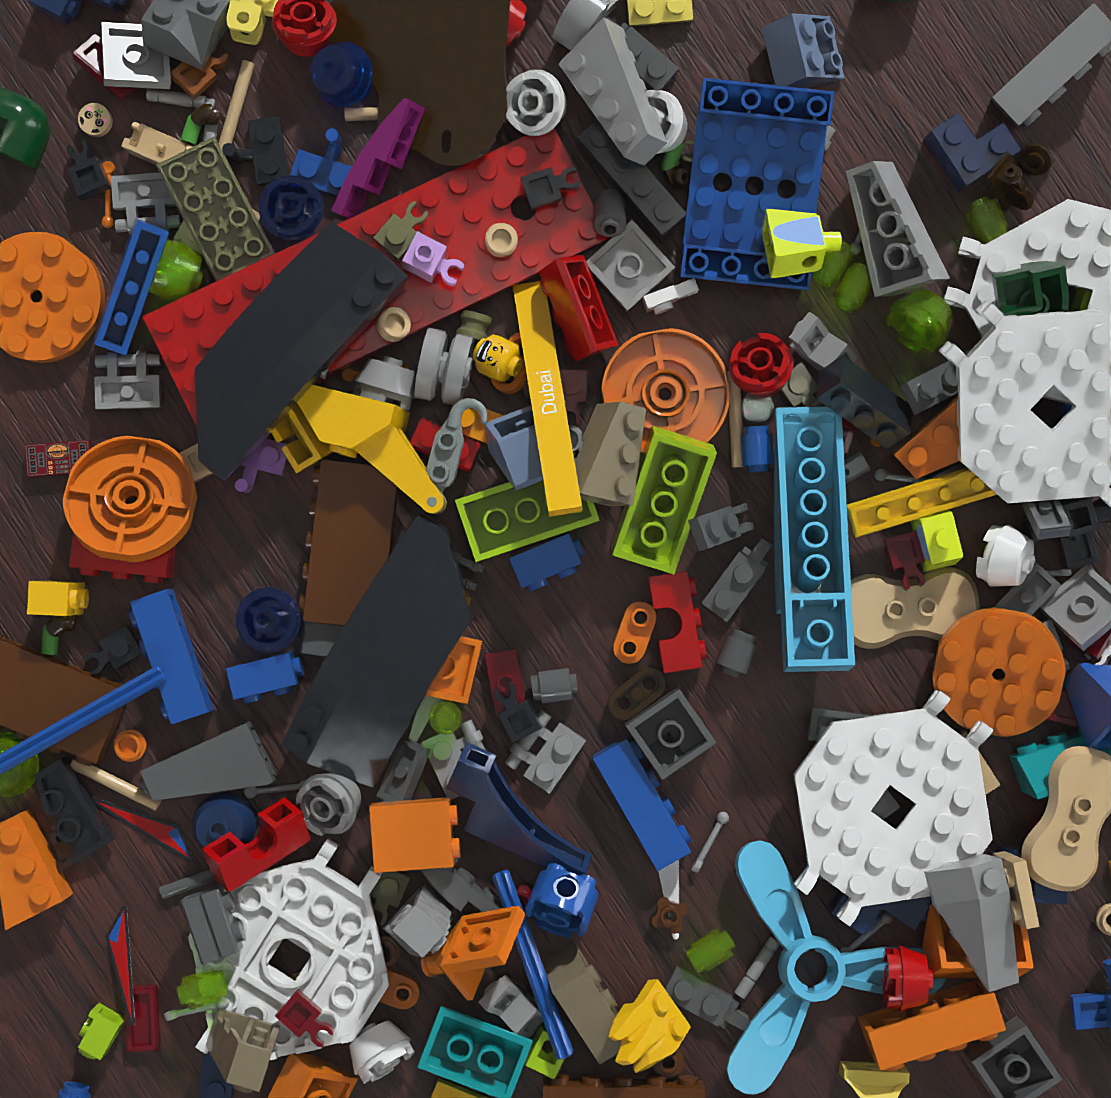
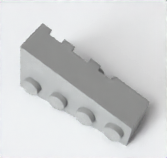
(1054, 66)
(610, 85)
(892, 232)
(421, 922)

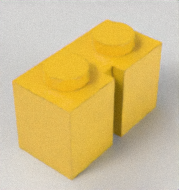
(305, 450)
(57, 598)

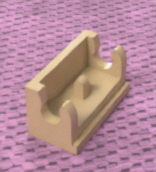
(152, 144)

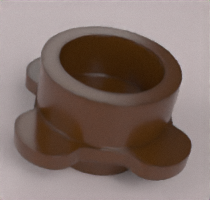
(666, 906)

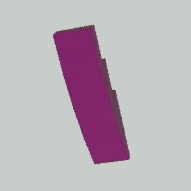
(385, 148)

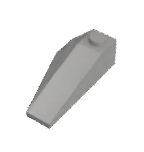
(977, 909)

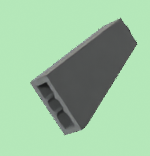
(219, 764)

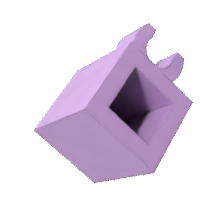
(426, 259)

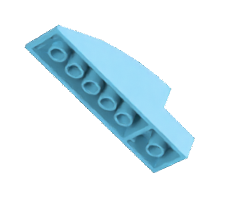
(812, 541)

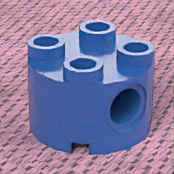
(562, 901)

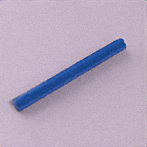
(81, 718)
(535, 970)

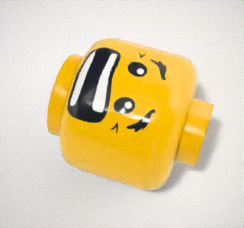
(497, 358)

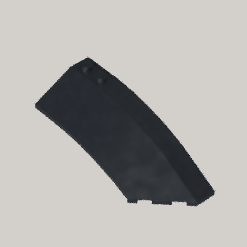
(287, 343)
(383, 659)

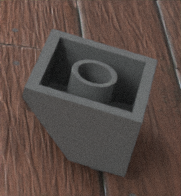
(185, 28)
(670, 733)
(1013, 1063)

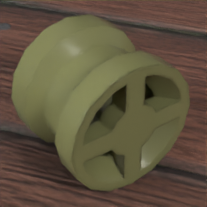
(474, 325)

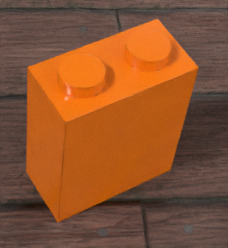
(414, 834)

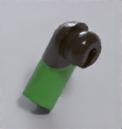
(196, 120)
(673, 169)
(53, 630)

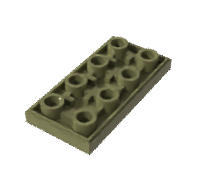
(215, 209)

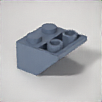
(803, 51)
(515, 447)

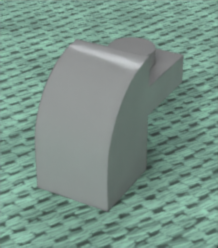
(579, 19)
(816, 344)
(513, 1005)

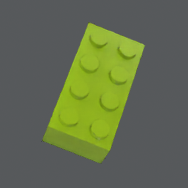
(666, 496)
(511, 519)

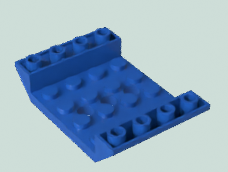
(745, 134)

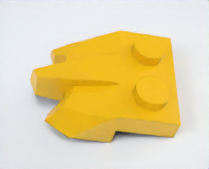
(648, 1028)

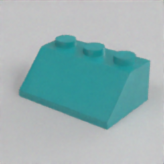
(1034, 762)
(474, 1053)

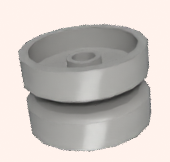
(439, 366)

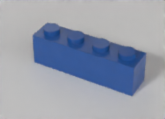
(130, 286)
(170, 648)
(642, 804)

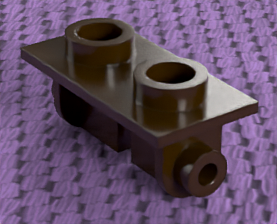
(1009, 185)

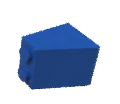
(1090, 698)

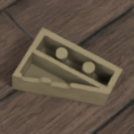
(611, 454)
(583, 999)
(241, 1048)

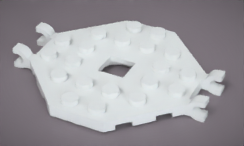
(1064, 234)
(1008, 376)
(849, 775)
(323, 917)

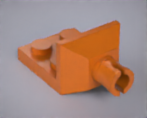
(458, 672)
(474, 945)

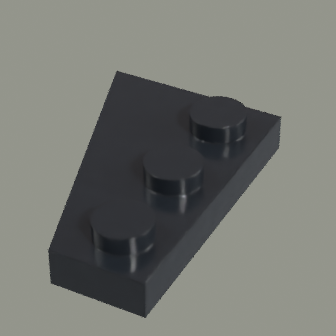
(72, 815)

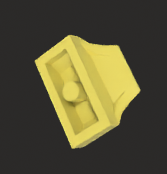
(871, 1082)

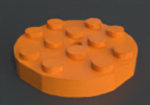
(69, 304)
(674, 362)
(112, 474)
(1004, 641)

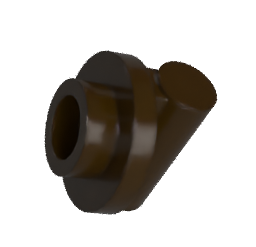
(1035, 159)

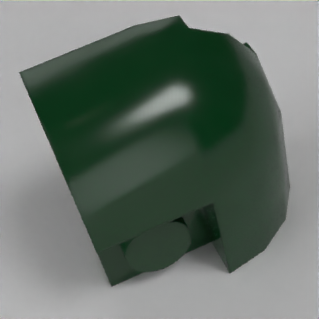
(22, 129)
(1032, 289)

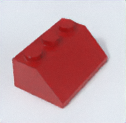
(577, 307)

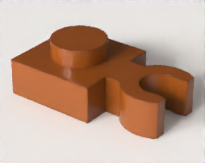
(196, 81)

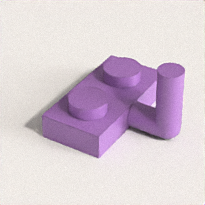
(267, 458)

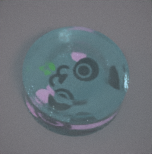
(756, 408)

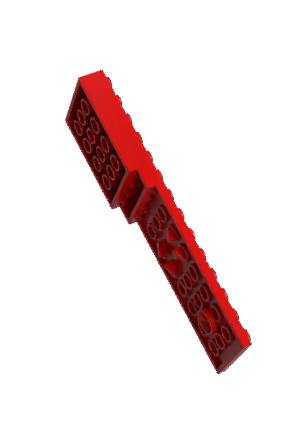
(459, 215)

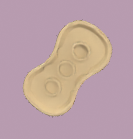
(888, 612)
(1064, 843)

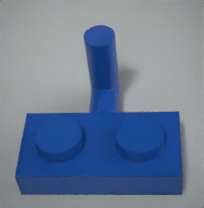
(323, 171)

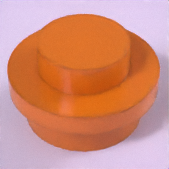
(130, 745)

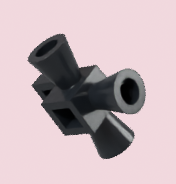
(1084, 516)

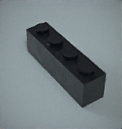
(634, 181)

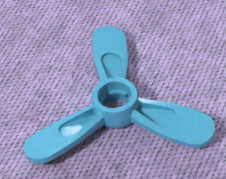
(777, 1024)

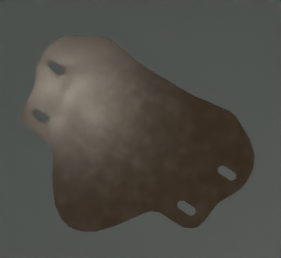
(440, 57)

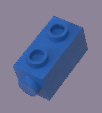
(547, 560)
(265, 675)

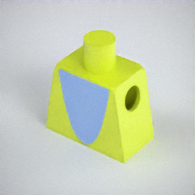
(796, 242)
(938, 540)

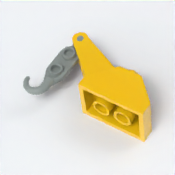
(377, 433)

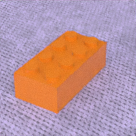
(943, 1023)

